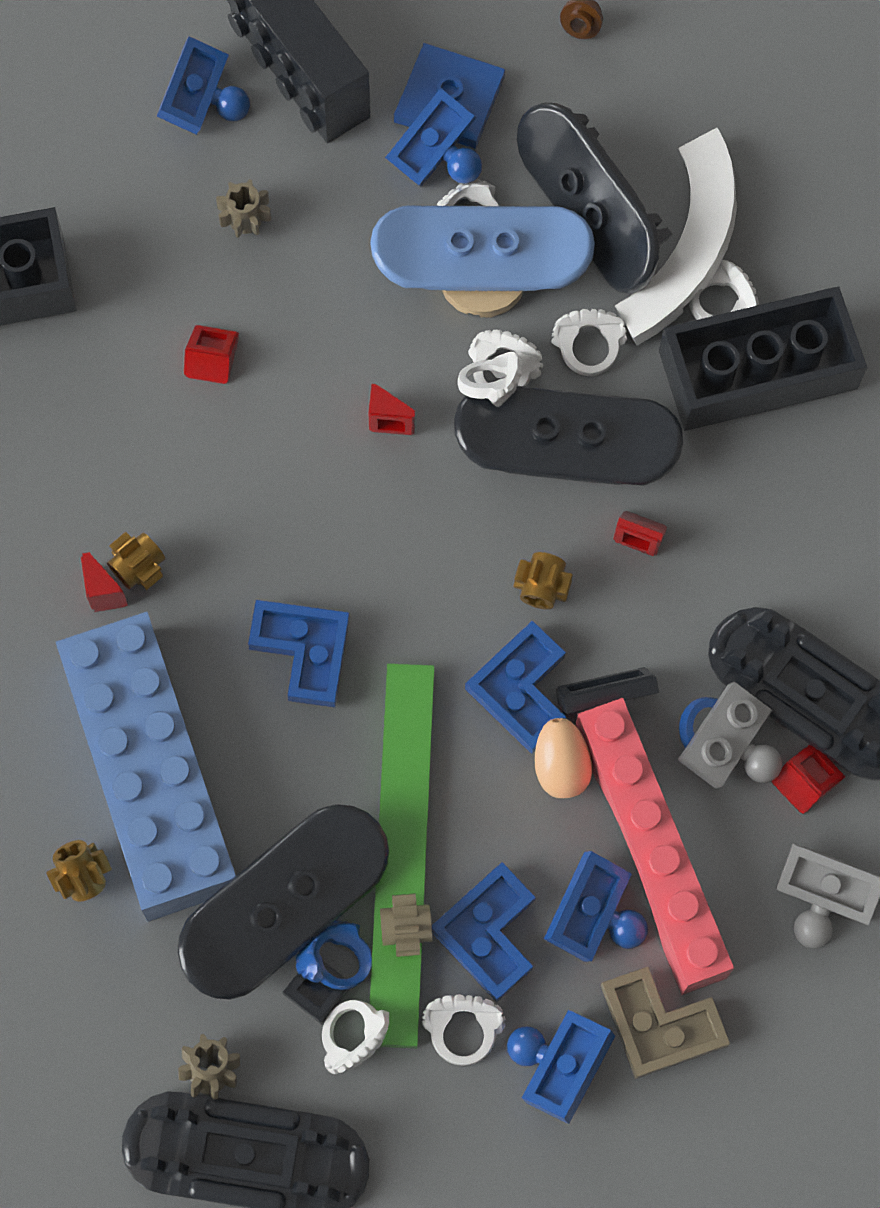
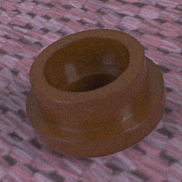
(586, 10)

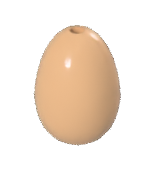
(562, 759)

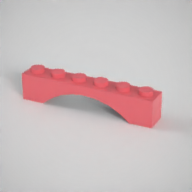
(669, 880)

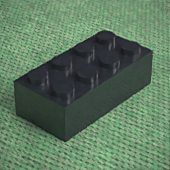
(308, 61)
(33, 267)
(762, 358)

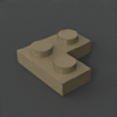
(658, 1038)

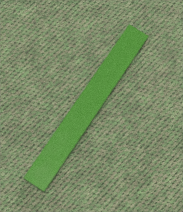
(404, 821)

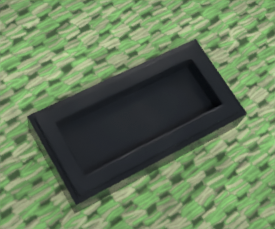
(605, 689)

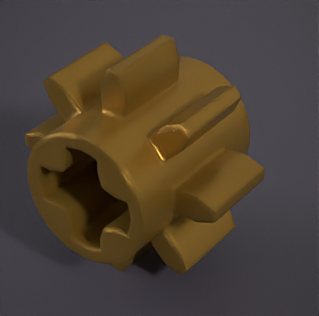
(136, 560)
(543, 580)
(79, 870)

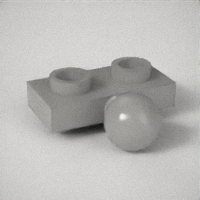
(727, 738)
(829, 887)

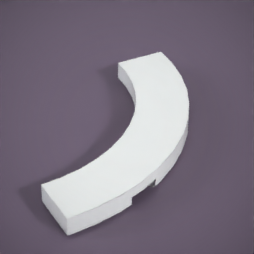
(701, 243)

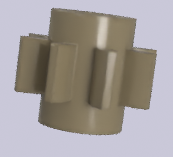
(243, 208)
(406, 925)
(213, 1078)

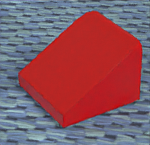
(210, 354)
(389, 413)
(639, 533)
(100, 587)
(807, 778)

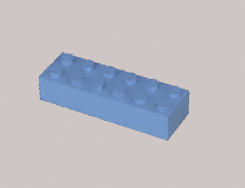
(146, 766)

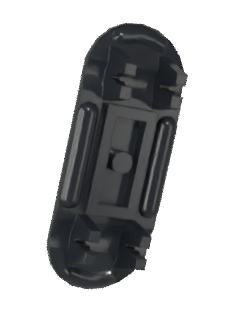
(584, 179)
(571, 436)
(804, 685)
(282, 901)
(244, 1153)

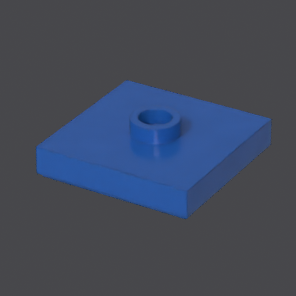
(463, 78)

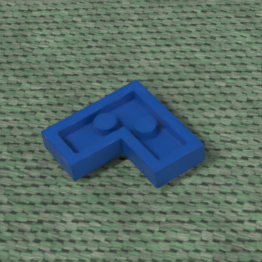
(313, 638)
(509, 680)
(474, 932)

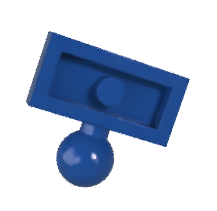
(195, 87)
(433, 139)
(590, 909)
(564, 1065)

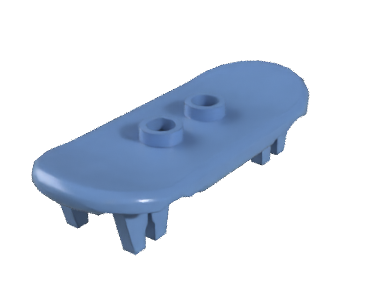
(482, 247)

